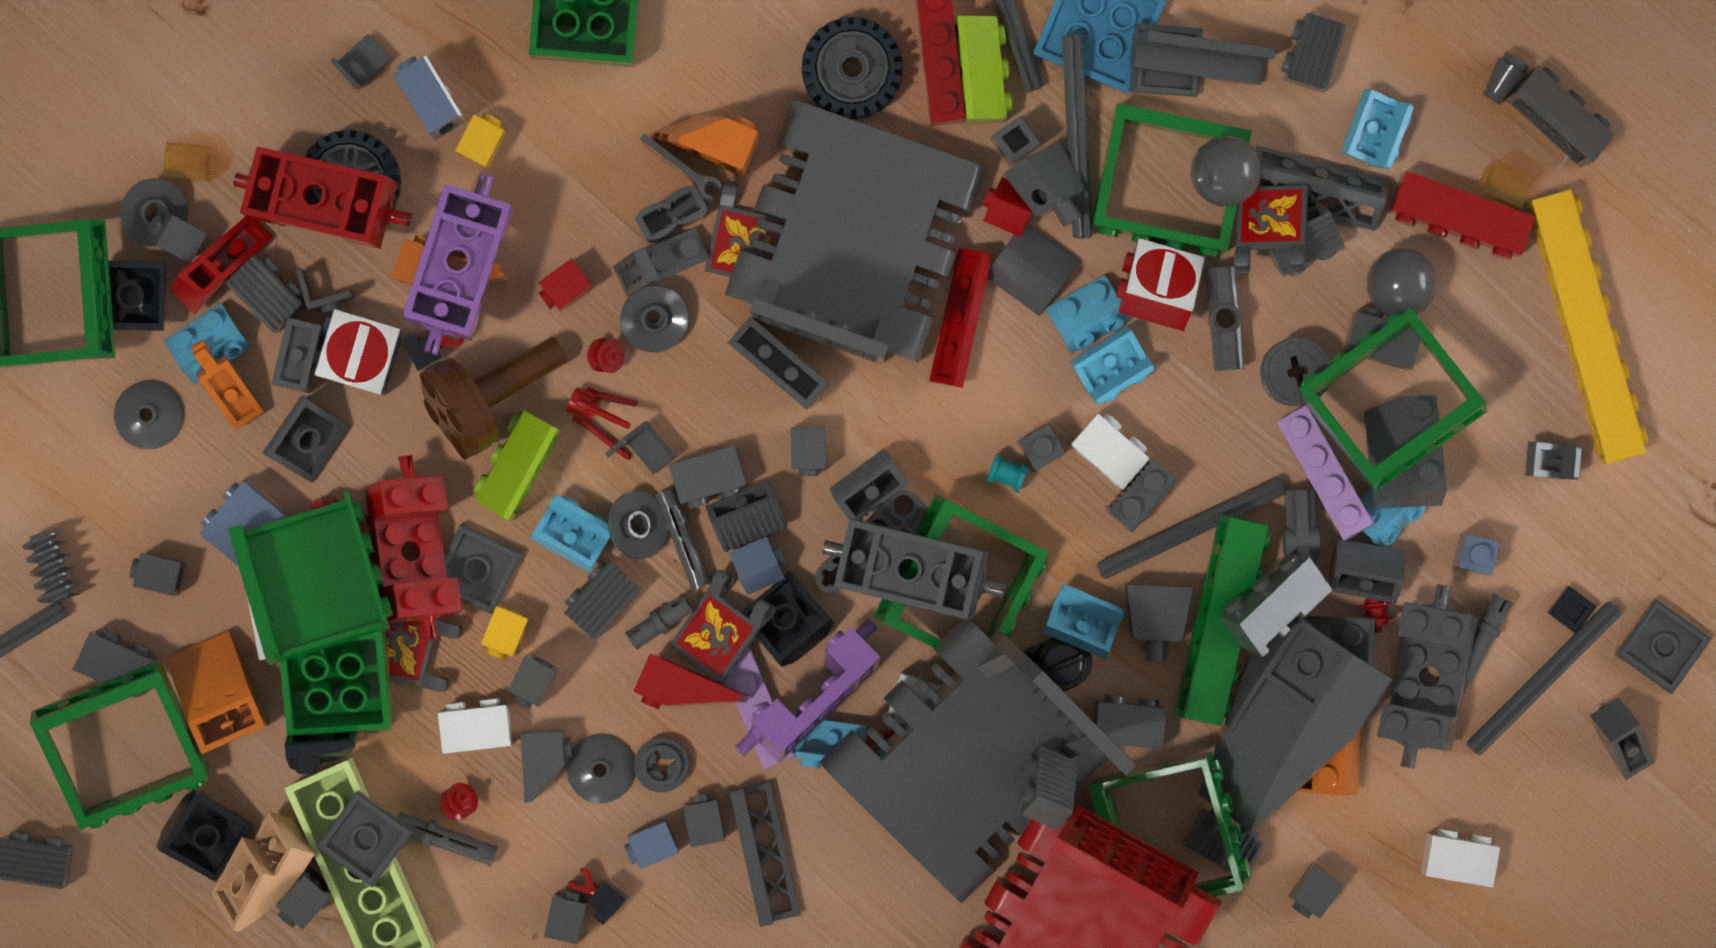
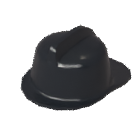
(1061, 662)

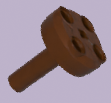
(463, 404)

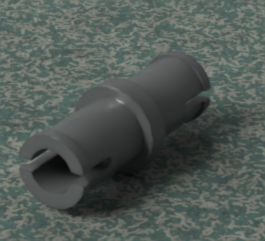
(659, 621)

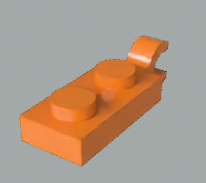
(226, 387)

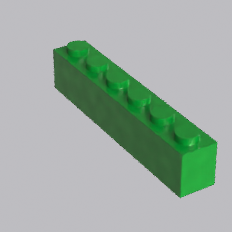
(1213, 650)

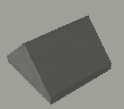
(1032, 269)
(306, 438)

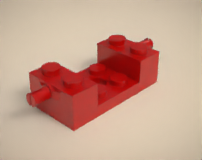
(353, 202)
(408, 513)

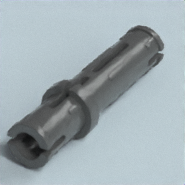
(667, 500)
(1486, 630)
(484, 853)

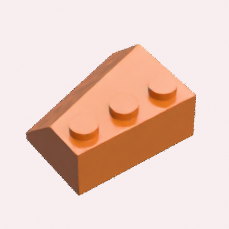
(713, 140)

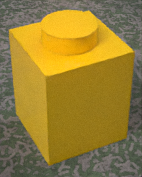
(481, 140)
(504, 632)

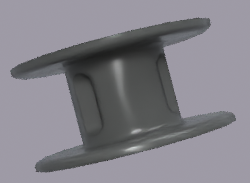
(1277, 363)

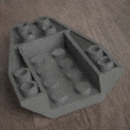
(1291, 719)

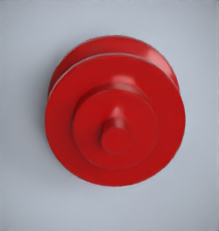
(605, 355)
(1377, 610)
(458, 801)

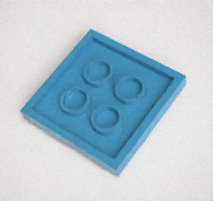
(1105, 34)

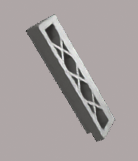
(1198, 57)
(1327, 180)
(752, 858)

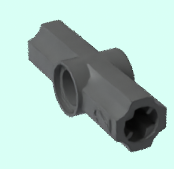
(1225, 341)
(1300, 528)

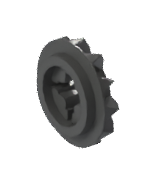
(654, 779)

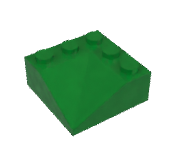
(584, 31)
(339, 688)

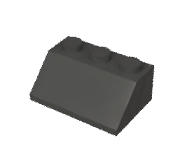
(1561, 116)
(1389, 429)

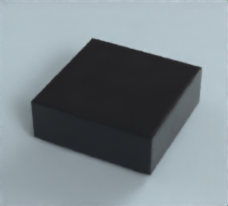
(1571, 609)

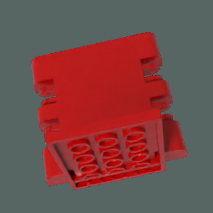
(1094, 892)

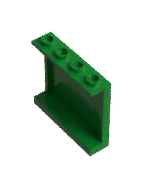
(311, 580)

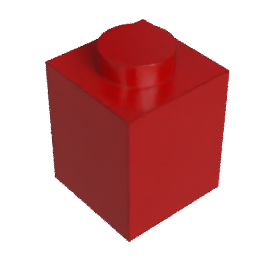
(1006, 208)
(564, 286)

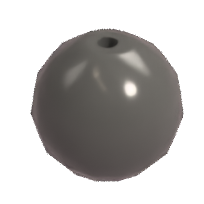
(1226, 171)
(1401, 281)

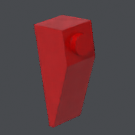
(211, 270)
(674, 685)

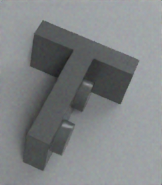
(660, 261)

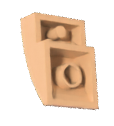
(261, 871)

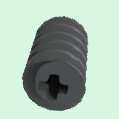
(50, 566)

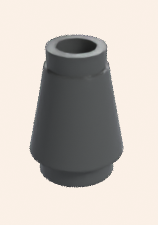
(1505, 77)

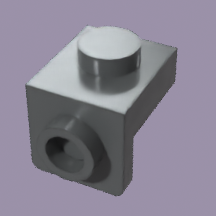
(1553, 460)

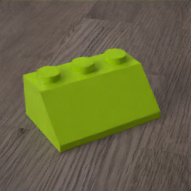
(982, 69)
(516, 465)

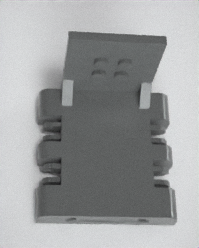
(853, 235)
(960, 755)

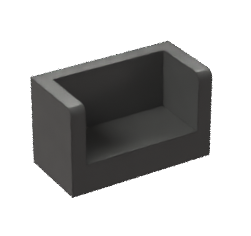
(297, 355)

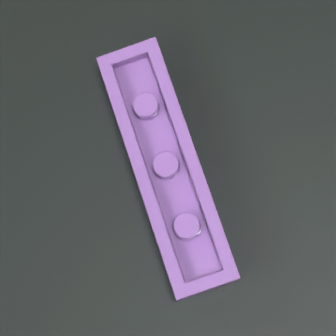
(1326, 472)
(749, 681)

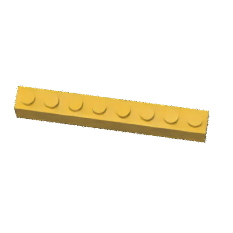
(1586, 327)

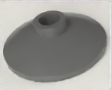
(144, 193)
(657, 334)
(165, 420)
(648, 523)
(613, 755)

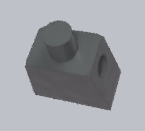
(1048, 183)
(1157, 615)

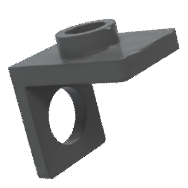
(362, 62)
(328, 303)
(647, 446)

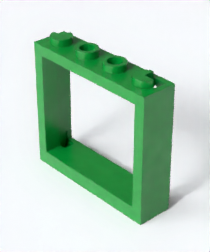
(1172, 123)
(94, 288)
(1424, 443)
(933, 526)
(100, 697)
(1106, 808)

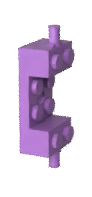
(450, 299)
(850, 662)

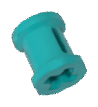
(1007, 472)

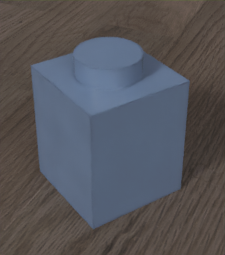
(1476, 554)
(758, 565)
(651, 844)

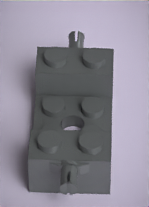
(948, 575)
(1419, 713)

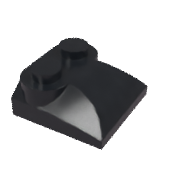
(138, 295)
(796, 623)
(310, 751)
(202, 834)

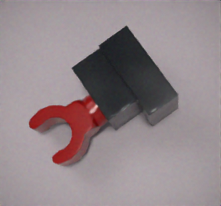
(424, 359)
(605, 899)

